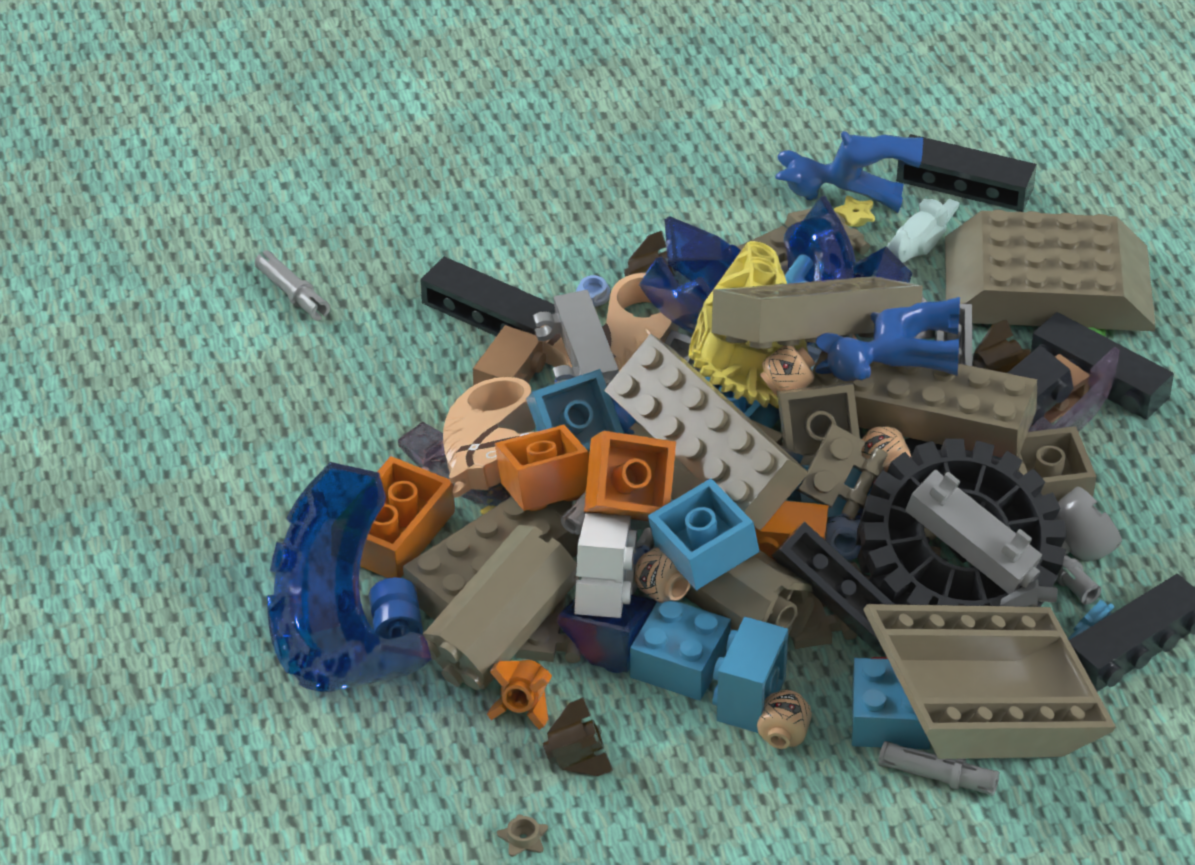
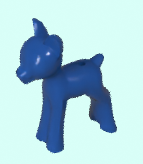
(846, 171)
(896, 342)

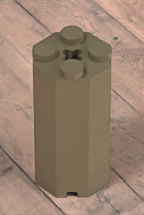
(759, 591)
(500, 607)

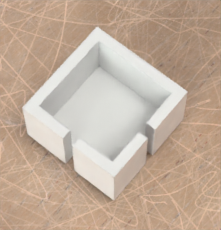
(605, 565)

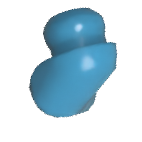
(799, 269)

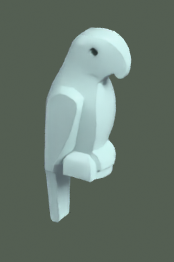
(922, 229)

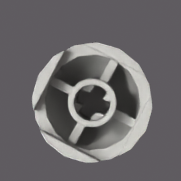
(1087, 530)

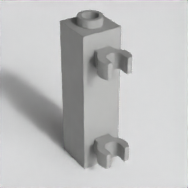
(581, 334)
(974, 532)

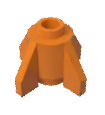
(521, 690)

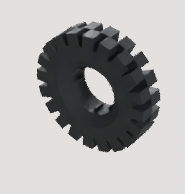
(900, 553)

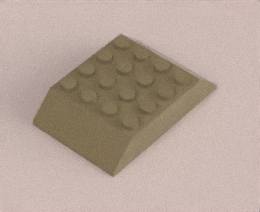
(1046, 263)
(991, 679)

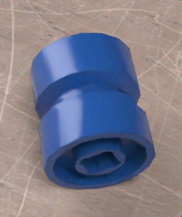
(395, 608)

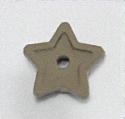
(527, 826)

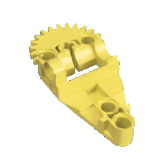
(737, 364)

